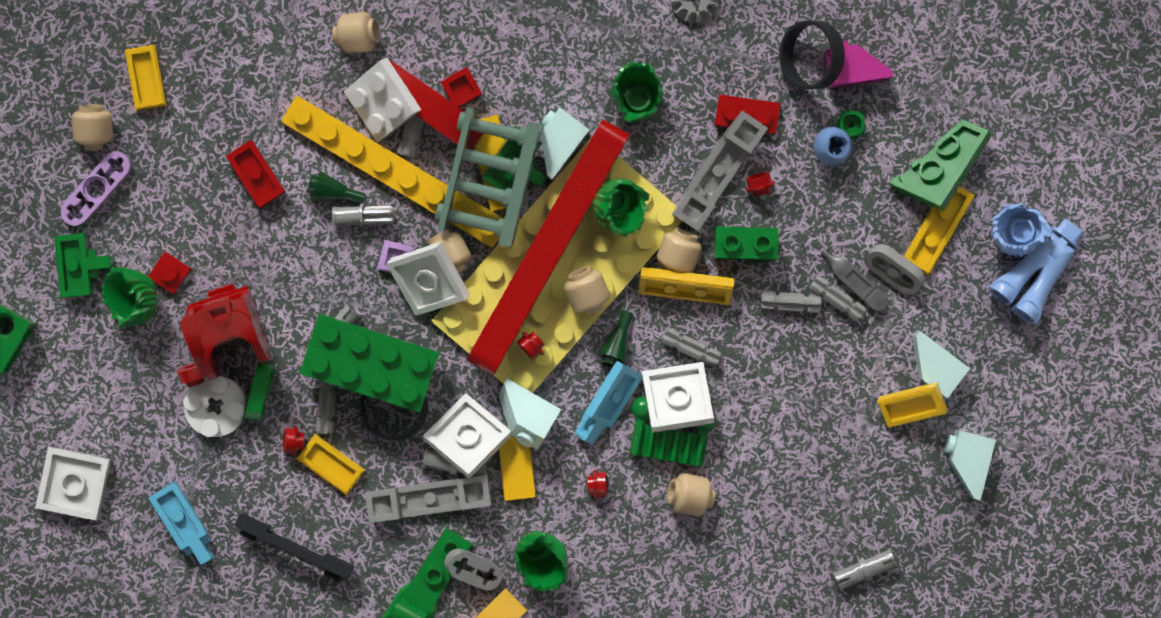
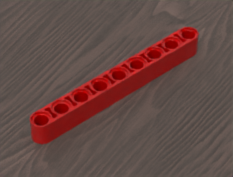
(548, 247)

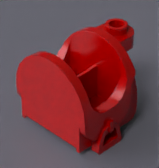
(216, 320)

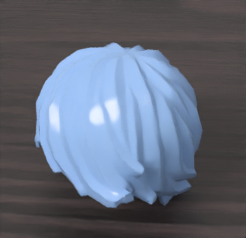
(1019, 230)

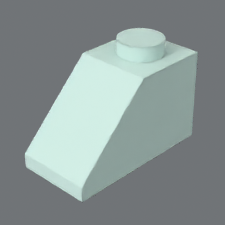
(560, 140)
(937, 364)
(526, 414)
(970, 460)

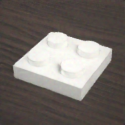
(382, 100)
(428, 278)
(677, 397)
(467, 435)
(73, 483)

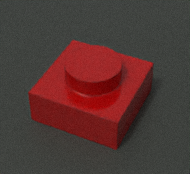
(461, 87)
(169, 272)

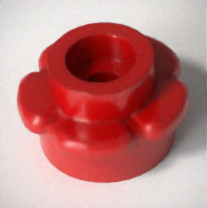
(759, 184)
(531, 345)
(292, 440)
(597, 484)

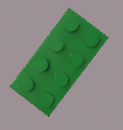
(369, 362)

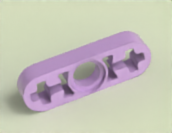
(86, 211)

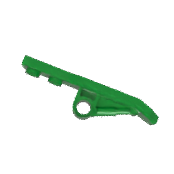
(422, 594)

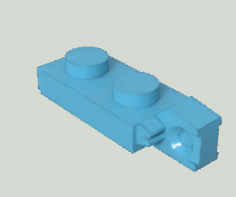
(608, 402)
(182, 522)

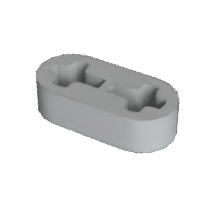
(470, 575)

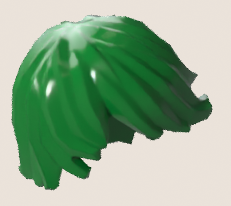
(630, 84)
(621, 206)
(129, 296)
(542, 568)

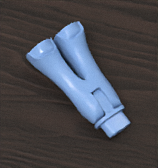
(1050, 260)

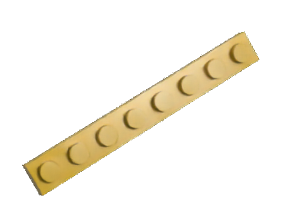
(382, 164)

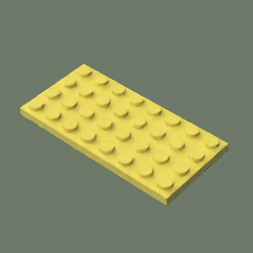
(552, 314)

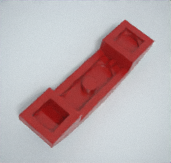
(436, 109)

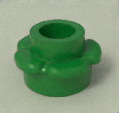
(858, 121)

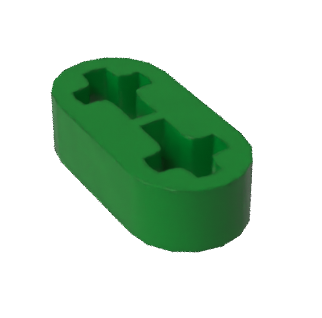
(259, 392)

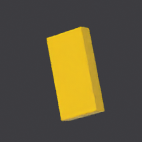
(145, 77)
(912, 405)
(330, 464)
(516, 470)

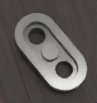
(895, 269)

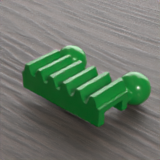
(668, 444)

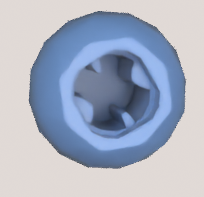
(823, 144)

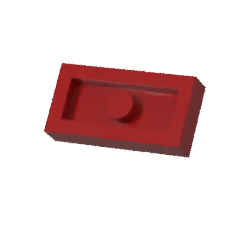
(762, 111)
(255, 174)

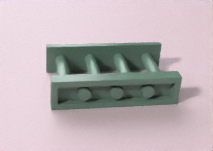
(518, 167)

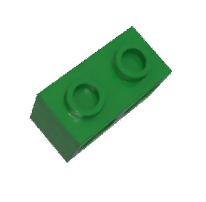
(745, 243)
(14, 342)

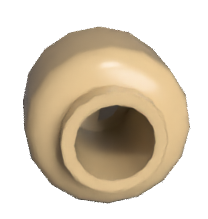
(356, 32)
(92, 126)
(455, 248)
(679, 251)
(587, 290)
(690, 494)

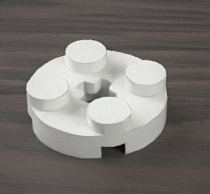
(232, 410)

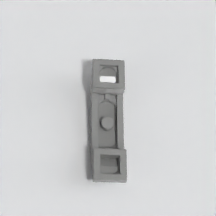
(718, 170)
(428, 498)

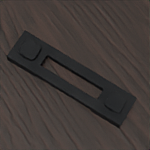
(253, 528)

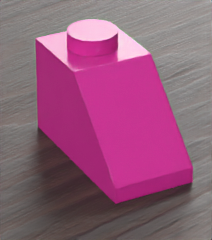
(858, 67)

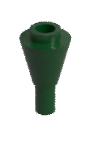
(327, 188)
(616, 344)

